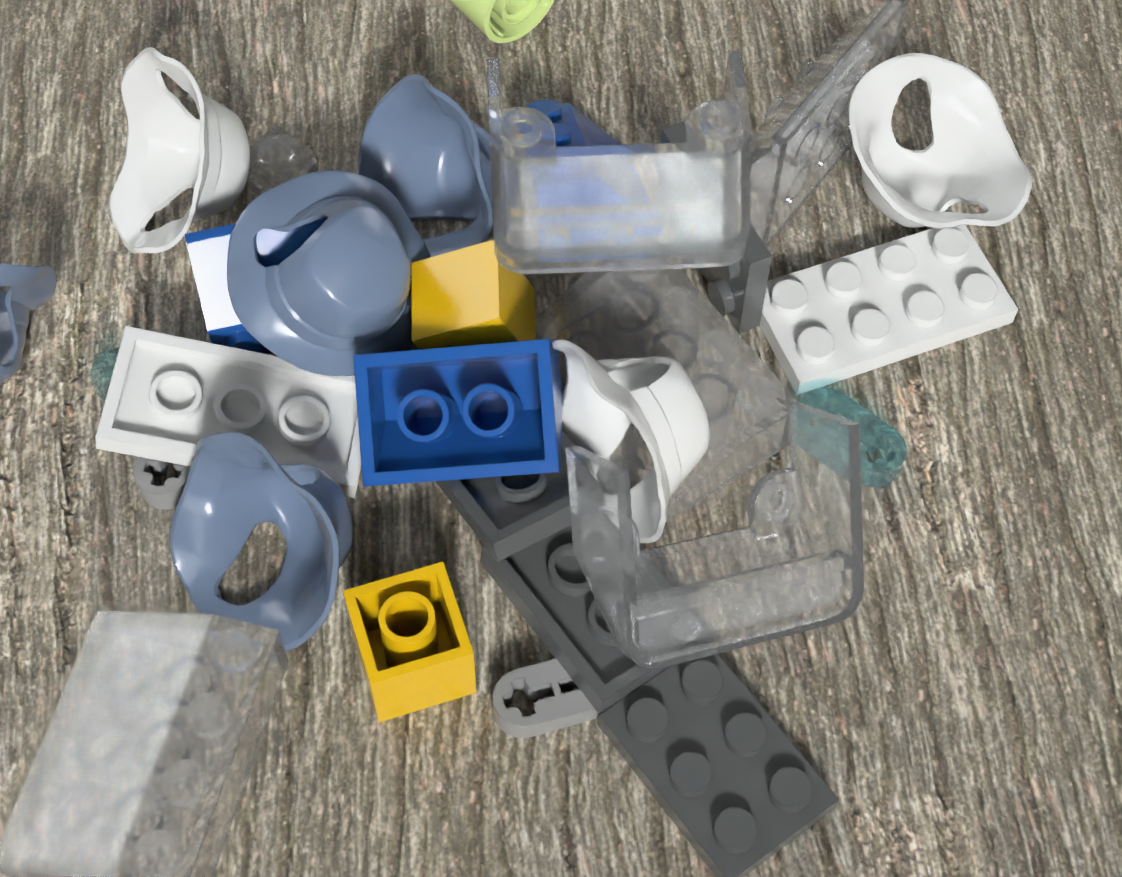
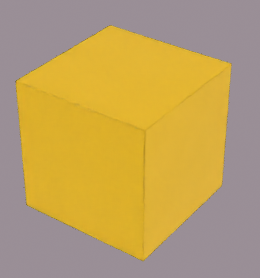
(470, 300)
(411, 641)

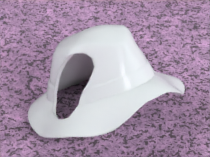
(172, 153)
(968, 155)
(660, 402)

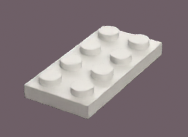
(882, 306)
(184, 389)

